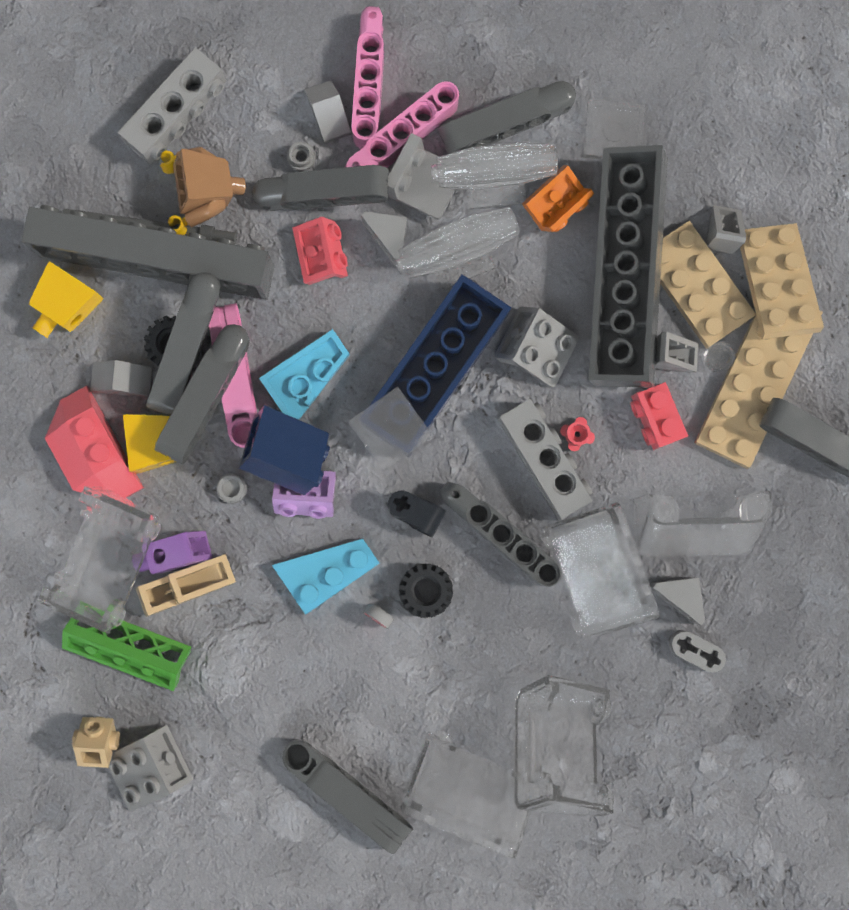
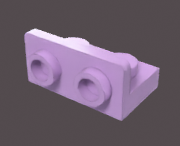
(316, 503)

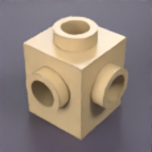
(95, 742)

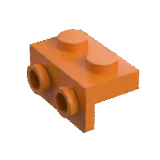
(557, 200)

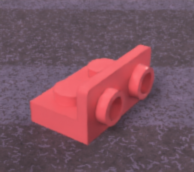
(320, 250)
(658, 416)

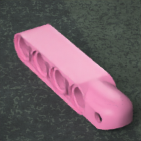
(368, 63)
(408, 123)
(239, 397)

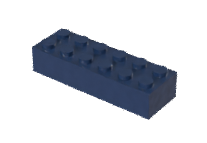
(447, 349)

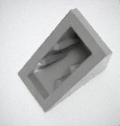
(328, 111)
(725, 230)
(387, 231)
(676, 353)
(121, 378)
(683, 596)

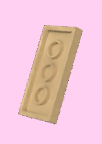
(780, 282)
(701, 286)

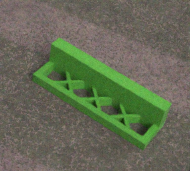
(123, 654)

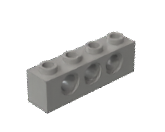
(173, 91)
(544, 476)

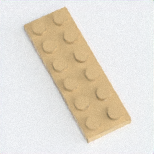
(758, 374)

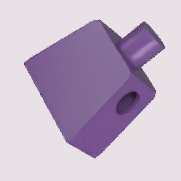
(177, 552)

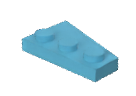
(305, 374)
(324, 573)

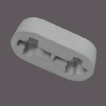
(700, 645)

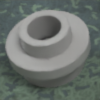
(301, 148)

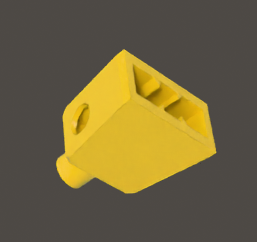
(61, 300)
(141, 437)

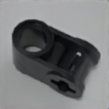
(421, 515)

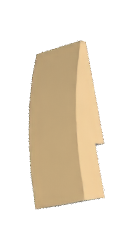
(185, 585)

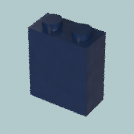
(285, 451)

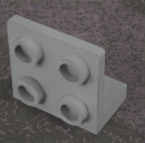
(412, 181)
(537, 344)
(149, 769)

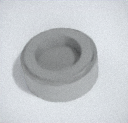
(231, 488)
(378, 615)

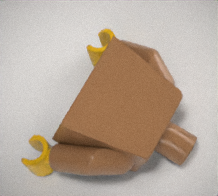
(201, 185)

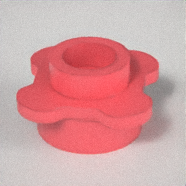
(580, 425)

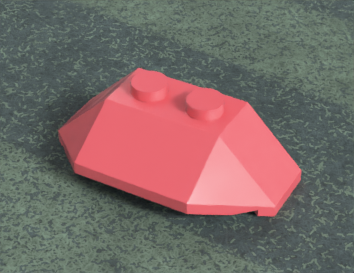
(89, 447)

